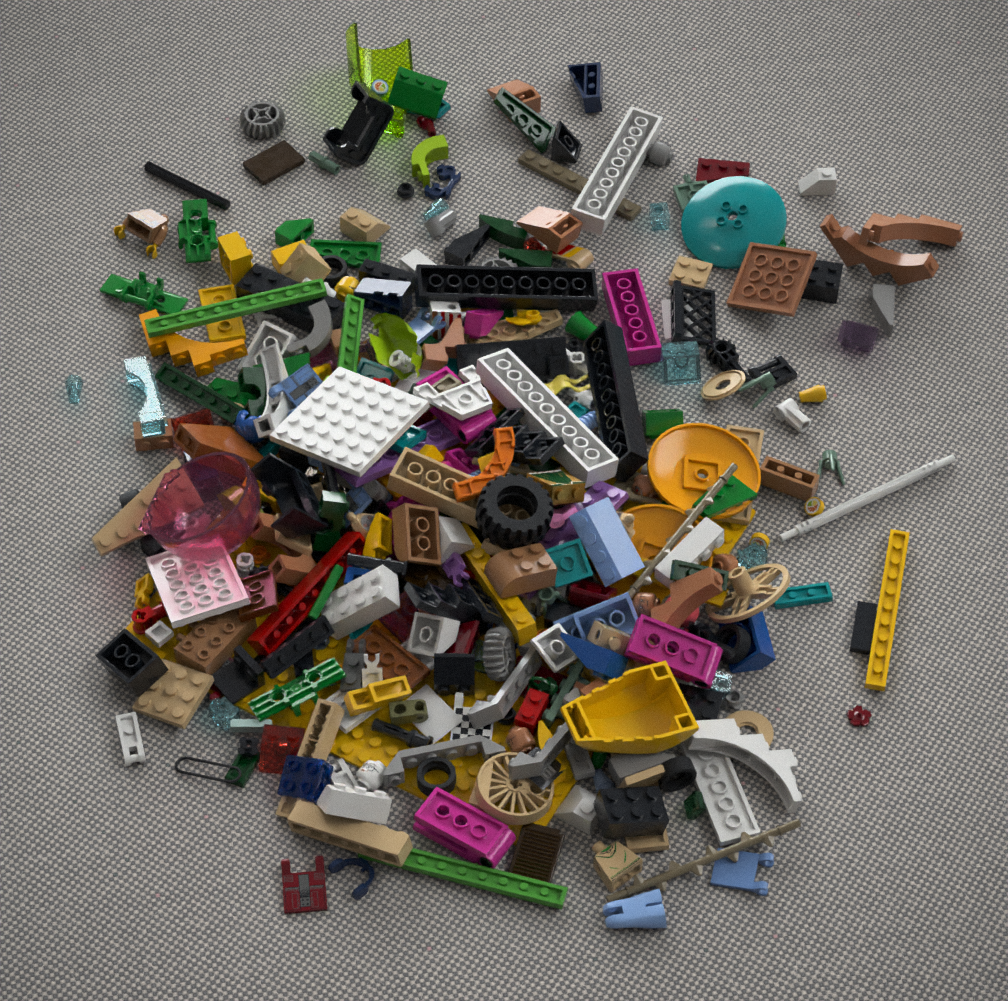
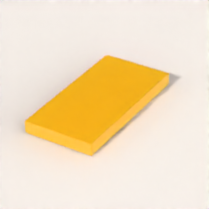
(223, 330)

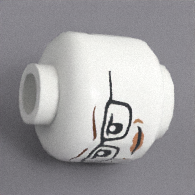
(370, 775)

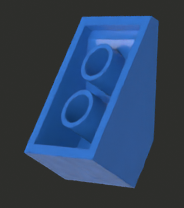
(602, 661)

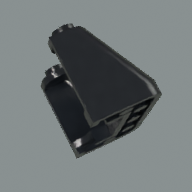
(363, 127)

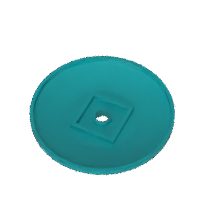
(725, 241)

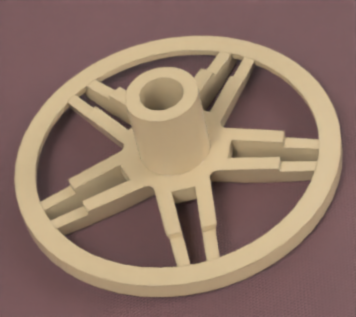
(749, 589)

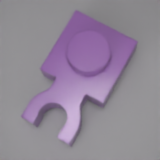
(454, 569)

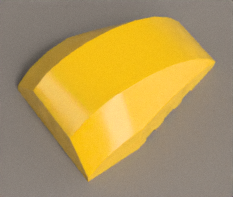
(632, 713)

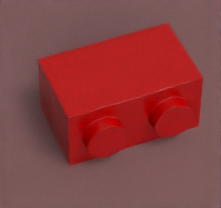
(532, 710)

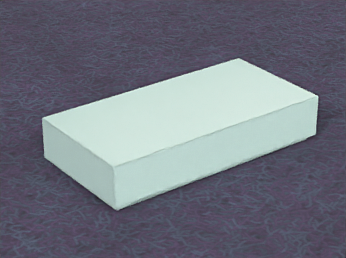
(248, 725)

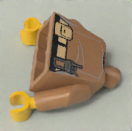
(146, 225)

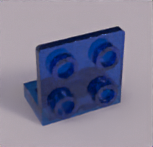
(304, 777)

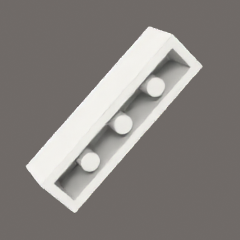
(693, 548)

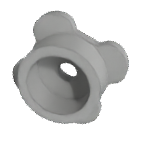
(734, 695)

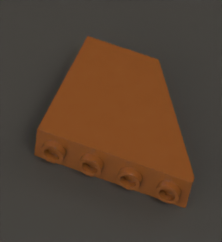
(206, 439)

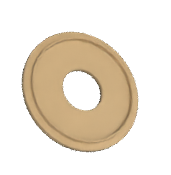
(736, 380)
(754, 720)

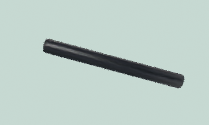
(187, 185)

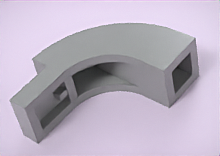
(320, 335)

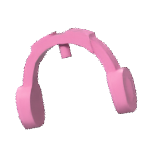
(559, 518)

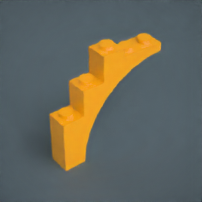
(183, 350)

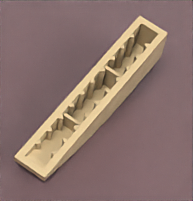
(316, 742)

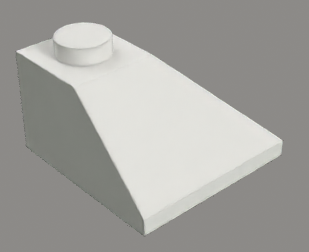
(579, 810)

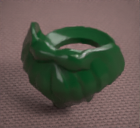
(547, 685)

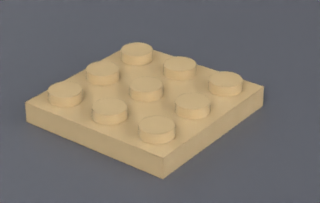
(174, 695)

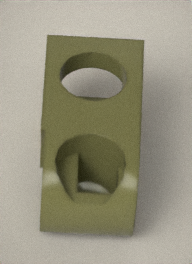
(408, 711)

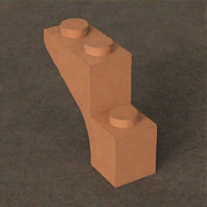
(437, 355)

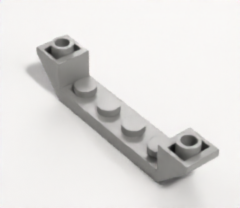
(486, 712)
(452, 749)
(526, 766)

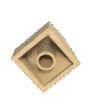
(362, 225)
(305, 263)

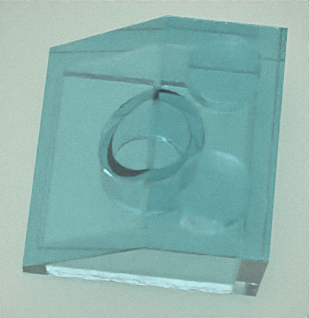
(680, 363)

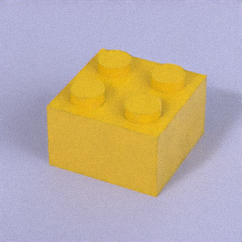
(234, 256)

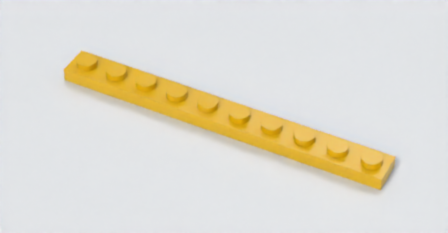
(887, 610)

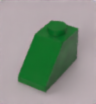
(294, 231)

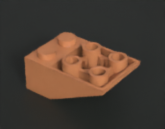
(522, 91)
(551, 227)

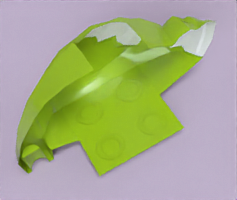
(393, 336)

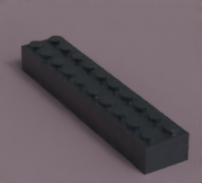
(507, 287)
(615, 398)

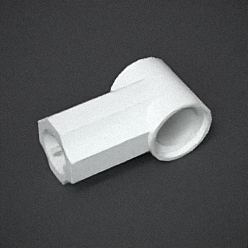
(789, 411)

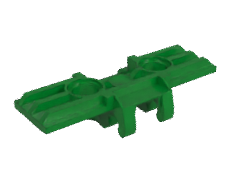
(197, 246)
(143, 293)
(297, 690)

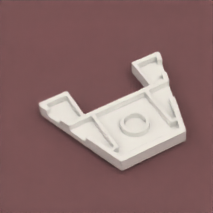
(462, 400)

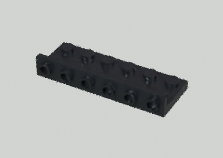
(531, 352)

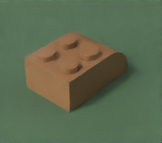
(417, 534)
(521, 570)

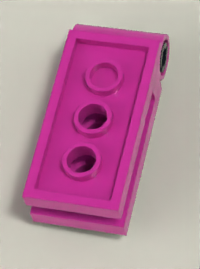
(467, 429)
(692, 656)
(463, 829)

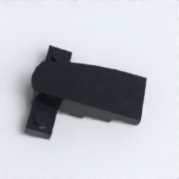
(530, 447)
(455, 603)

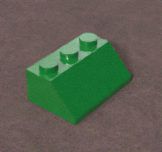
(417, 93)

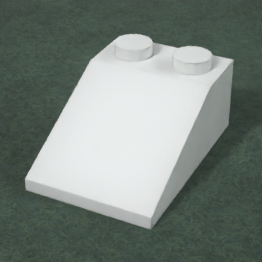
(267, 335)

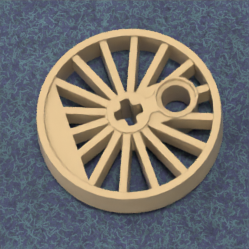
(519, 792)

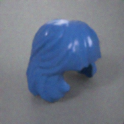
(246, 427)

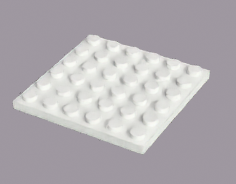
(349, 421)

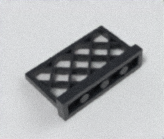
(679, 314)
(296, 645)

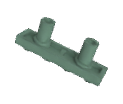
(566, 686)

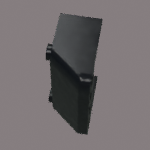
(293, 496)

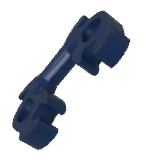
(444, 172)

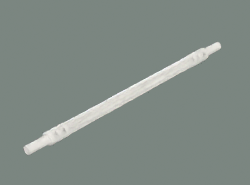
(866, 498)

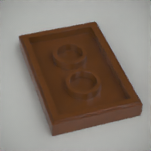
(262, 595)

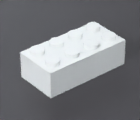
(362, 601)

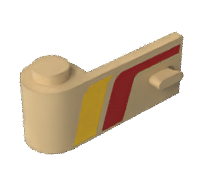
(574, 256)

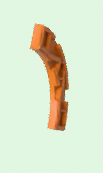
(499, 465)

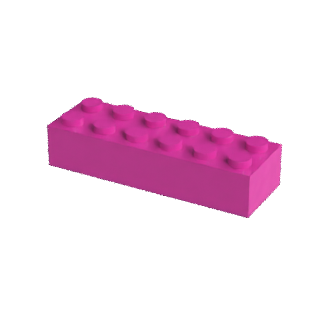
(632, 313)

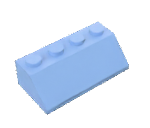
(606, 541)

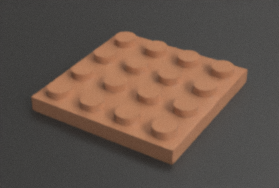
(772, 279)

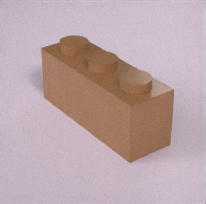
(788, 479)

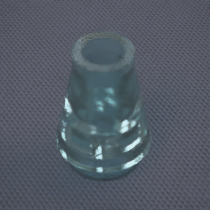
(436, 208)
(74, 387)

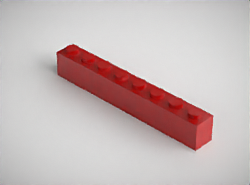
(303, 596)

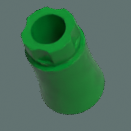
(580, 326)

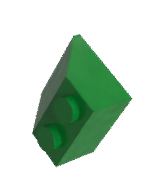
(658, 421)

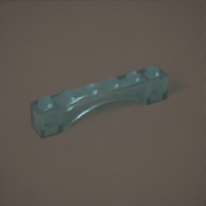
(152, 414)

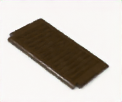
(537, 852)

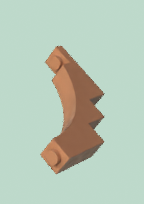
(926, 228)
(878, 260)
(686, 597)

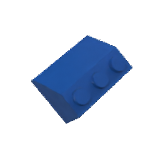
(761, 648)

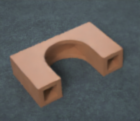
(286, 569)

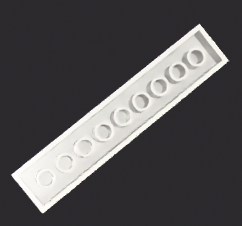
(616, 170)
(519, 387)

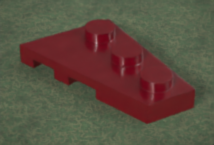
(717, 169)

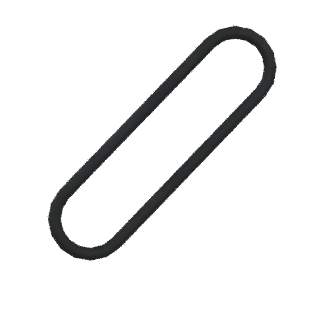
(208, 762)

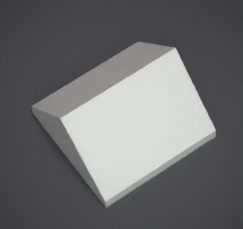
(453, 537)

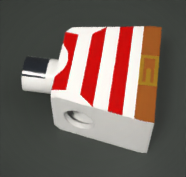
(448, 311)

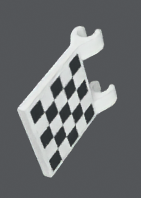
(465, 728)

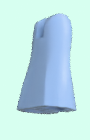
(636, 912)

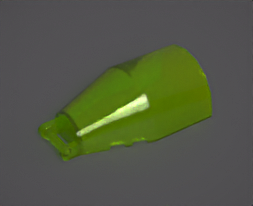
(378, 64)

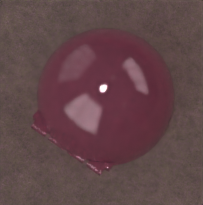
(204, 507)

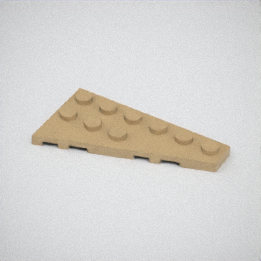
(124, 525)

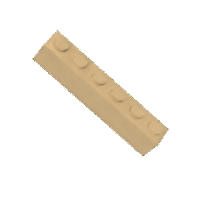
(350, 833)

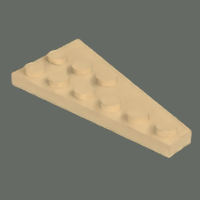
(505, 331)

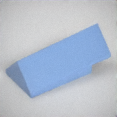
(615, 612)

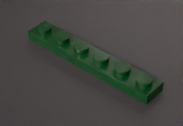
(198, 393)

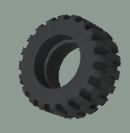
(520, 492)

